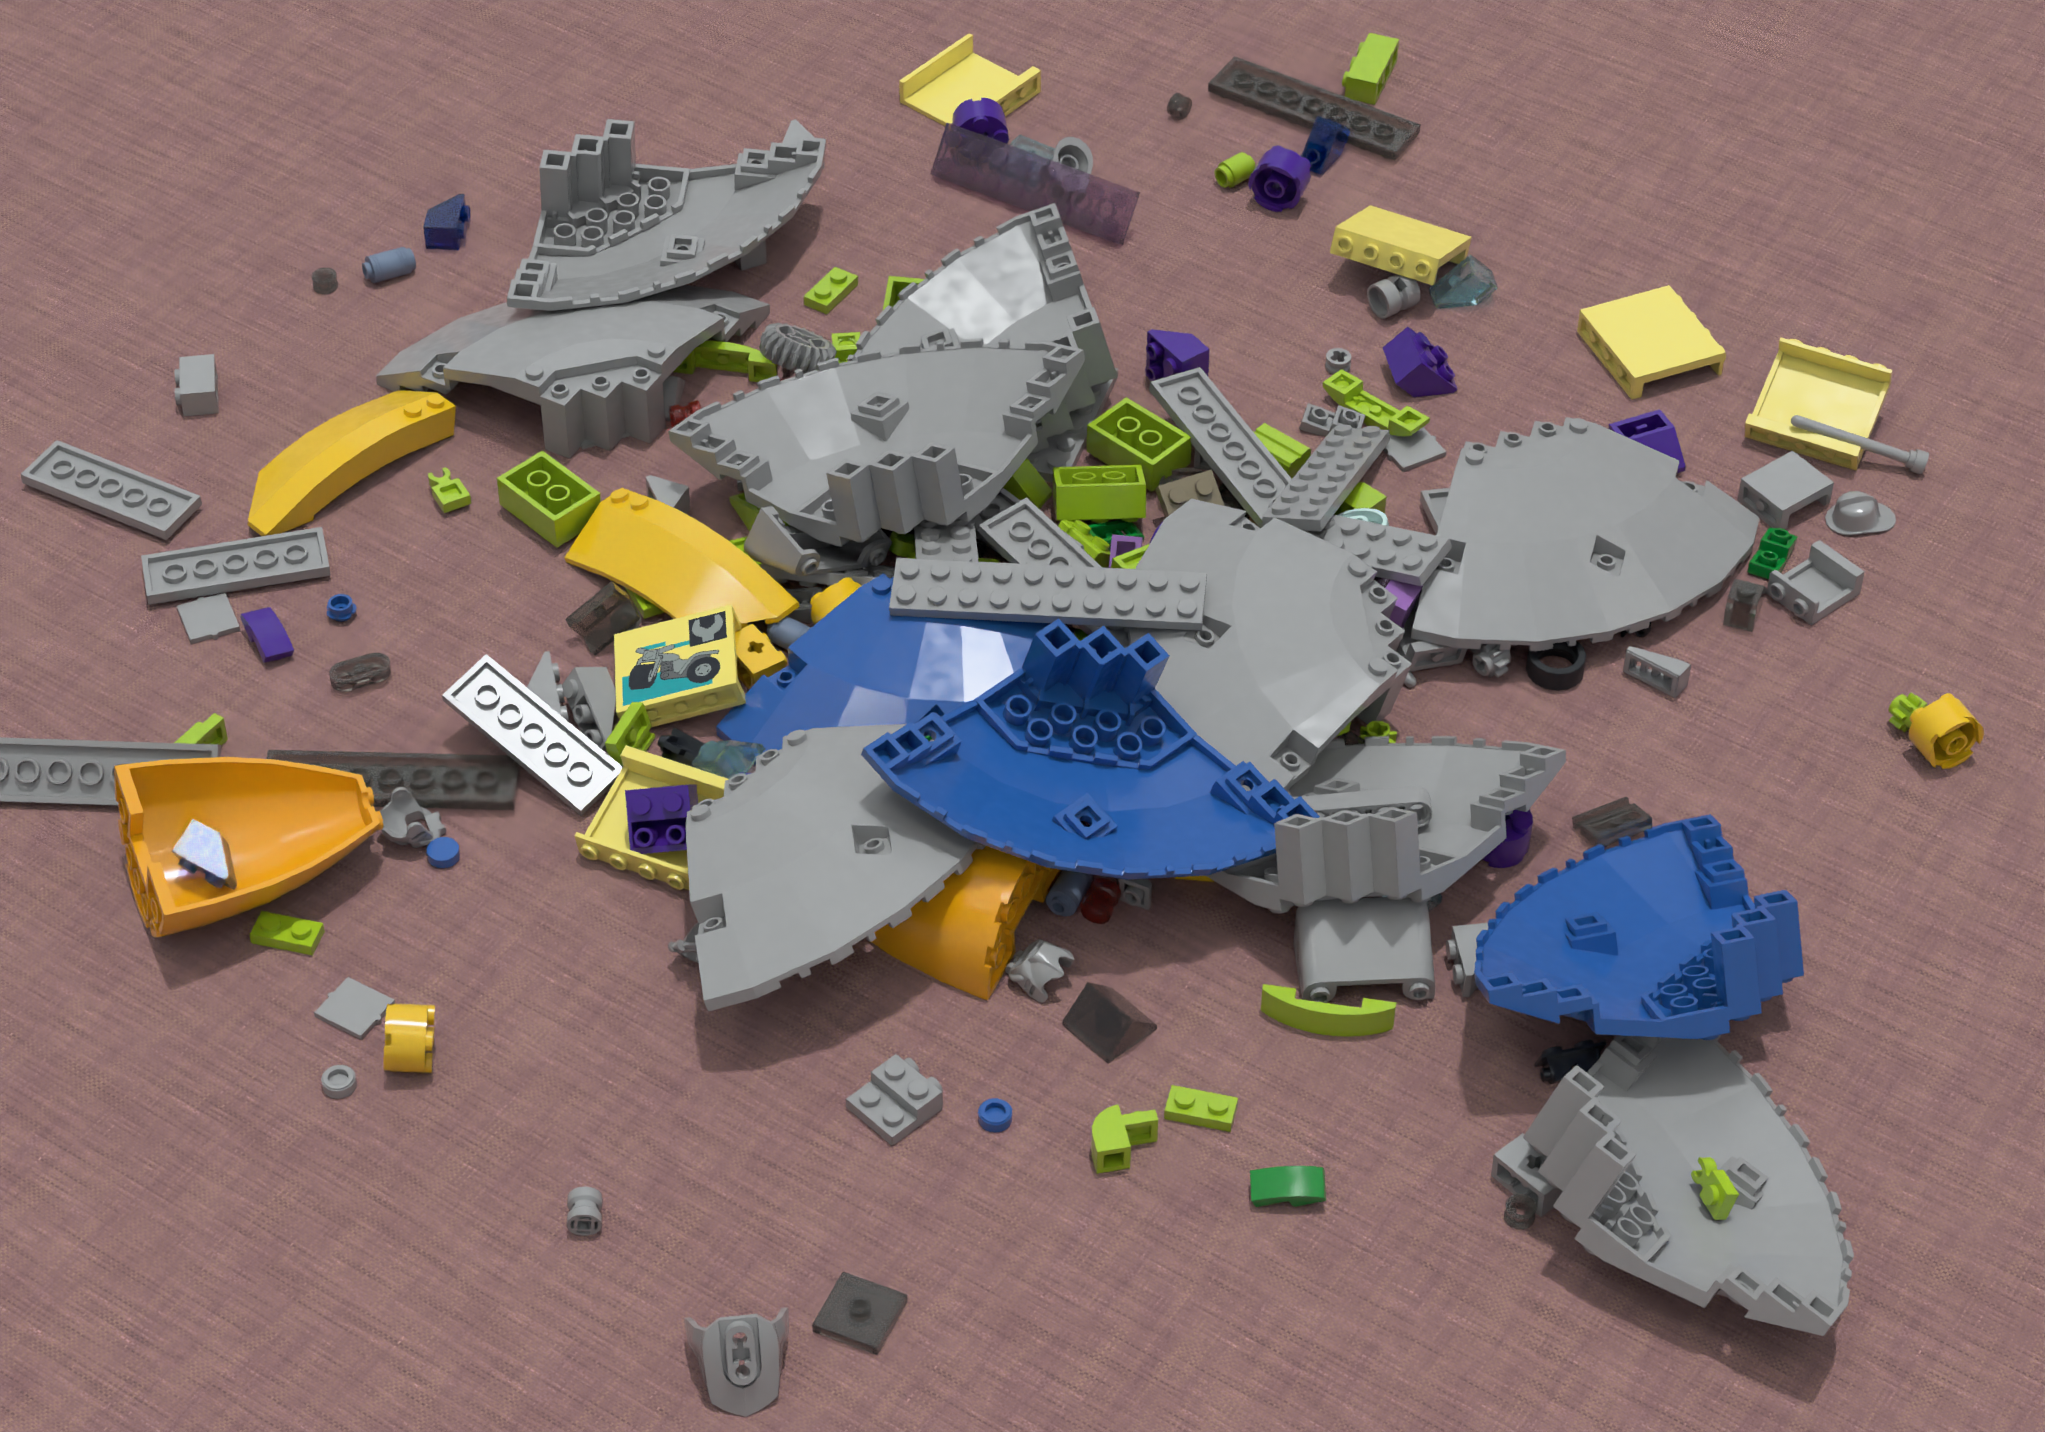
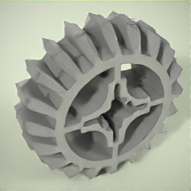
(795, 347)

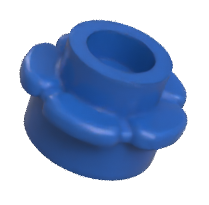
(340, 607)

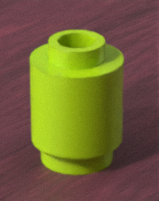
(1234, 170)

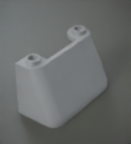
(803, 555)
(1363, 945)

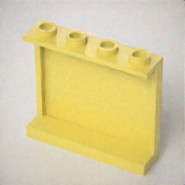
(1398, 244)
(1648, 338)
(1823, 389)
(609, 834)

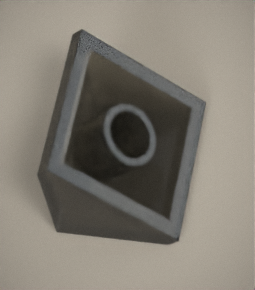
(1106, 1021)

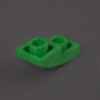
(1772, 552)
(1288, 1183)

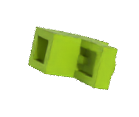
(1116, 1133)

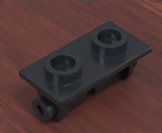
(679, 747)
(1560, 1062)

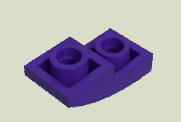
(268, 634)

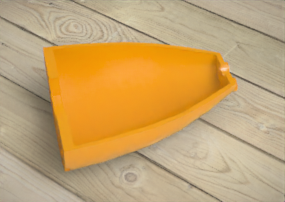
(276, 815)
(970, 925)

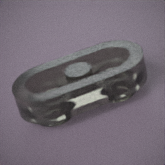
(360, 671)

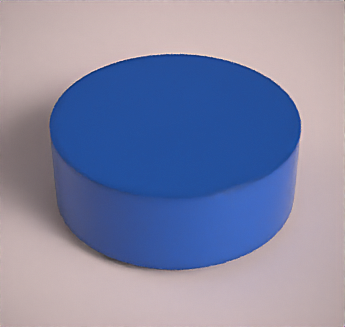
(443, 852)
(995, 1115)

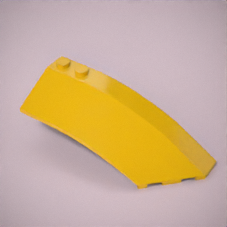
(343, 453)
(675, 561)

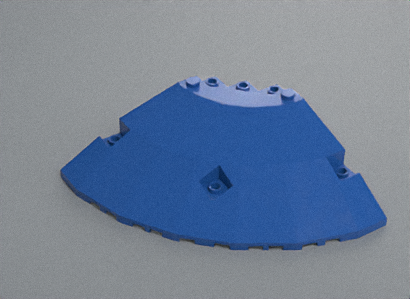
(877, 669)
(1090, 743)
(1643, 939)

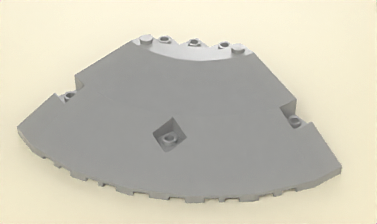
(641, 229)
(1008, 288)
(585, 366)
(884, 434)
(1574, 541)
(1286, 641)
(1387, 851)
(807, 862)
(1625, 1158)

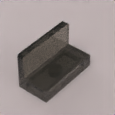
(603, 616)

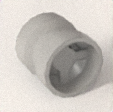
(584, 1212)

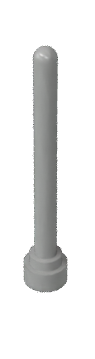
(1914, 460)

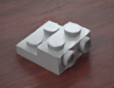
(896, 1099)

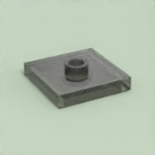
(859, 1313)

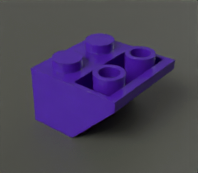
(1174, 353)
(1419, 365)
(1654, 431)
(659, 817)

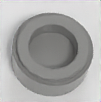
(339, 1081)

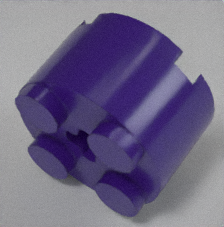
(983, 117)
(1280, 179)
(1517, 841)

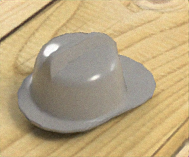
(1074, 153)
(1859, 514)

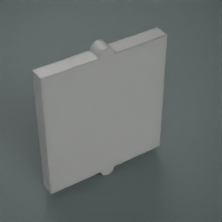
(1413, 450)
(208, 618)
(354, 1008)

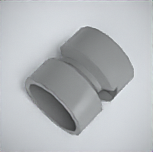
(1393, 295)

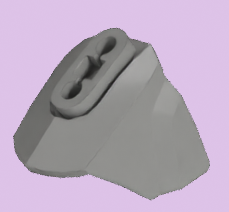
(735, 1386)

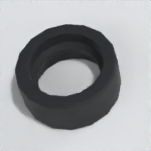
(1557, 678)

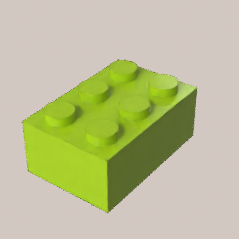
(1138, 437)
(1099, 493)
(548, 498)

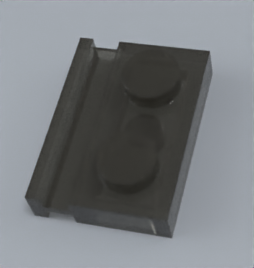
(1612, 821)

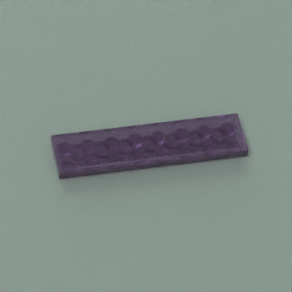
(1035, 182)

